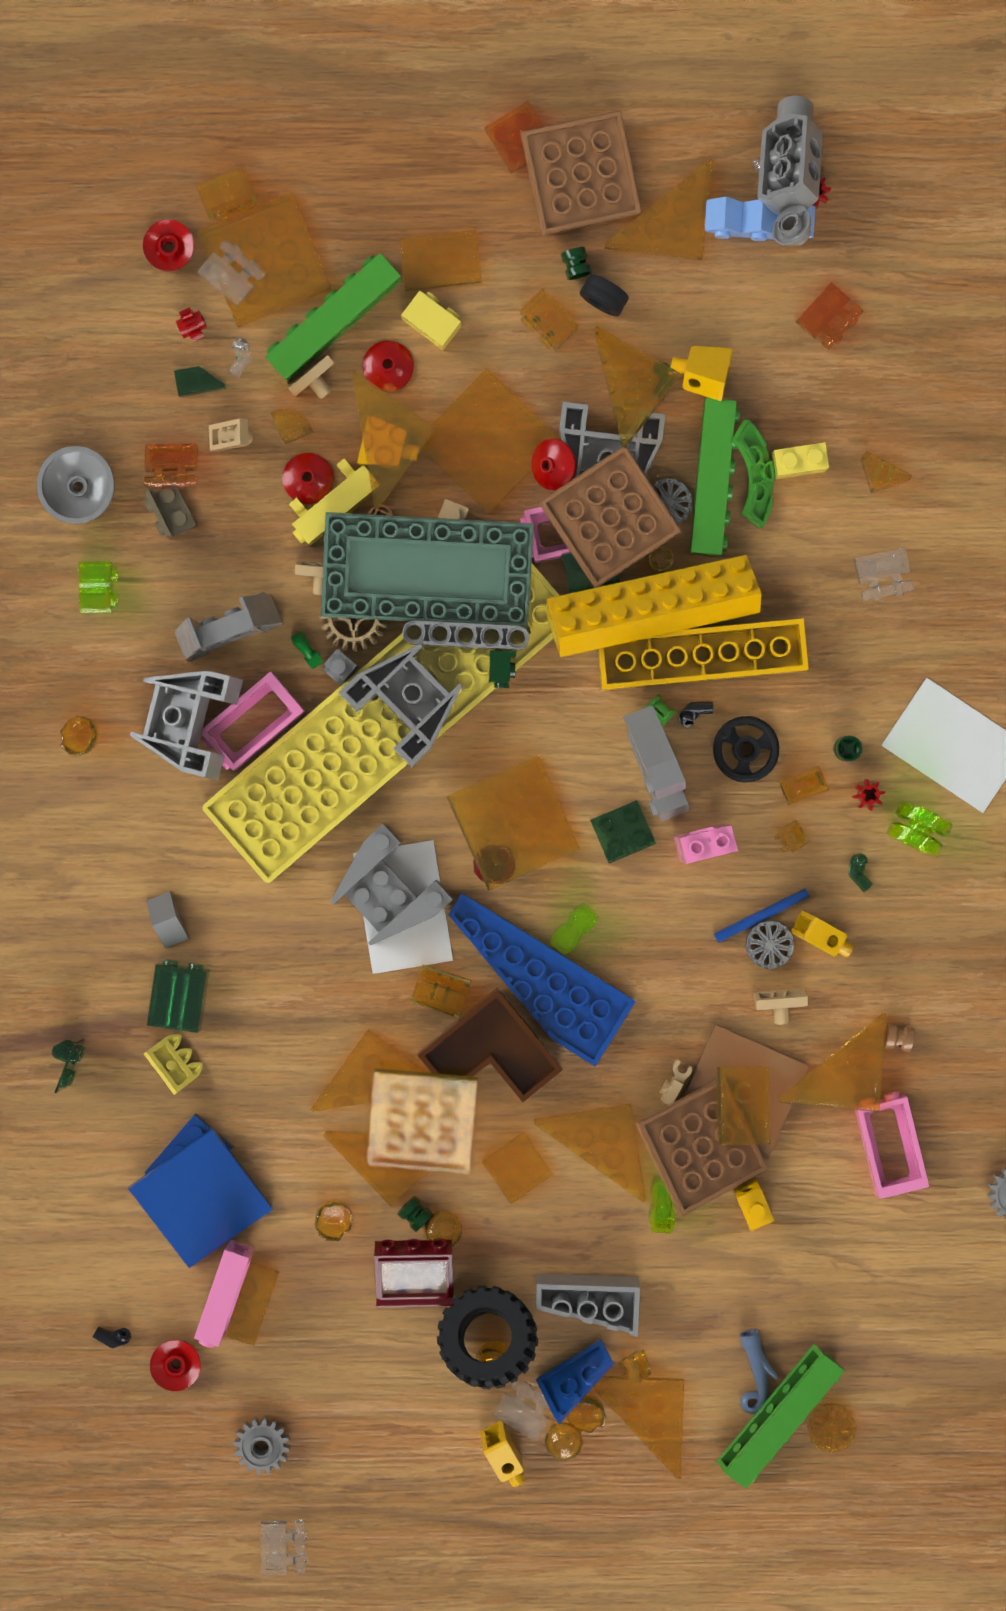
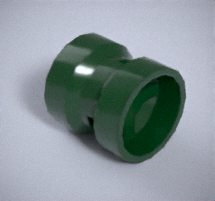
(576, 263)
(847, 748)
(410, 1210)

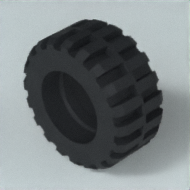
(453, 1330)

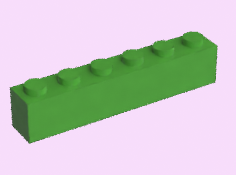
(333, 318)
(713, 478)
(780, 1416)

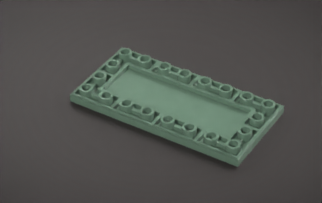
(426, 569)

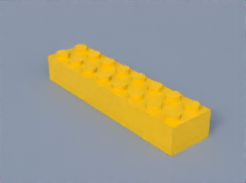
(653, 605)
(706, 655)

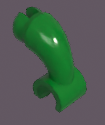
(301, 643)

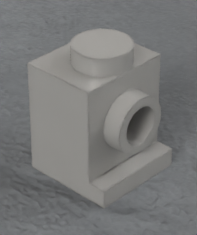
(339, 667)

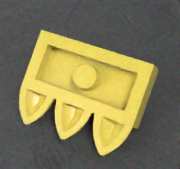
(172, 1063)

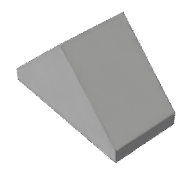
(166, 919)

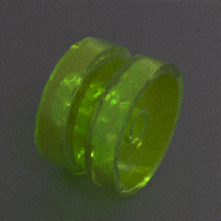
(920, 826)

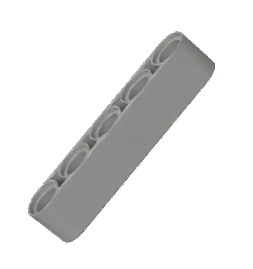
(453, 630)

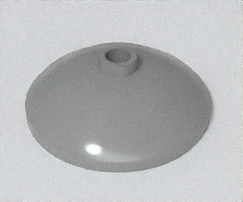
(58, 481)

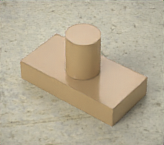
(313, 379)
(229, 435)
(314, 569)
(780, 1002)

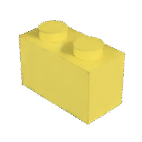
(431, 319)
(800, 460)

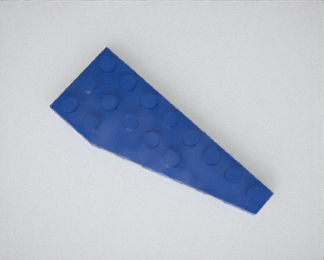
(559, 994)

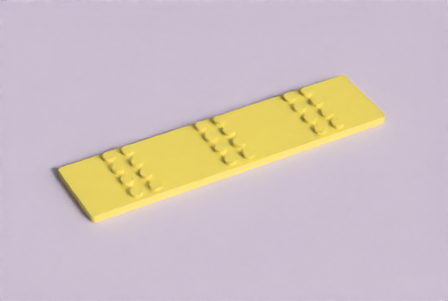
(345, 756)

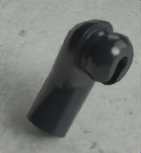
(693, 710)
(112, 1339)

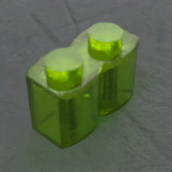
(96, 587)
(578, 923)
(661, 1211)

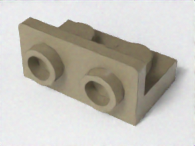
(171, 511)

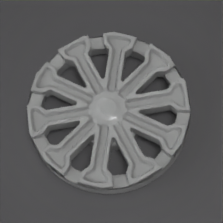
(671, 501)
(769, 944)

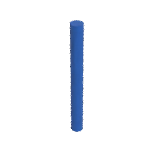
(761, 915)

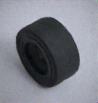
(604, 295)

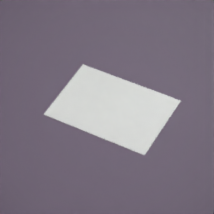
(951, 744)
(424, 942)

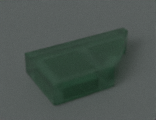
(196, 381)

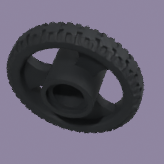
(728, 734)

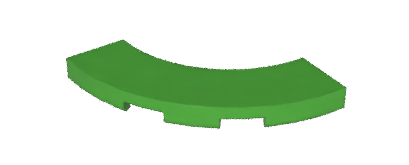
(760, 473)

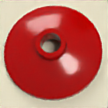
(165, 233)
(395, 377)
(561, 464)
(317, 487)
(173, 1377)

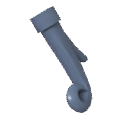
(760, 1367)

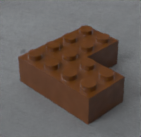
(493, 1035)

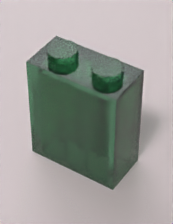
(178, 996)

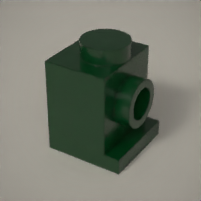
(501, 668)

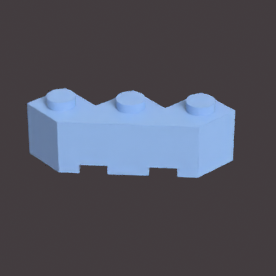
(747, 219)

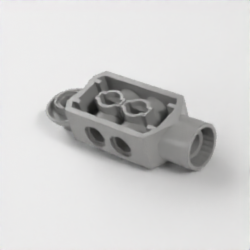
(791, 169)

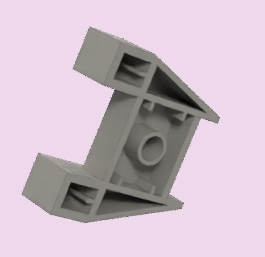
(595, 446)
(201, 638)
(410, 694)
(179, 716)
(657, 764)
(382, 894)

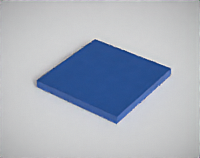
(200, 1197)

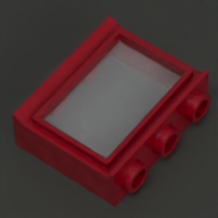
(414, 1273)

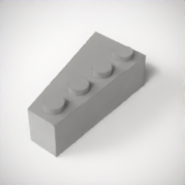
(593, 1299)

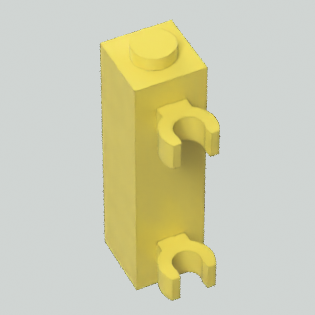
(342, 499)

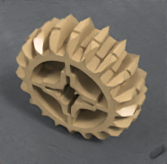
(355, 639)

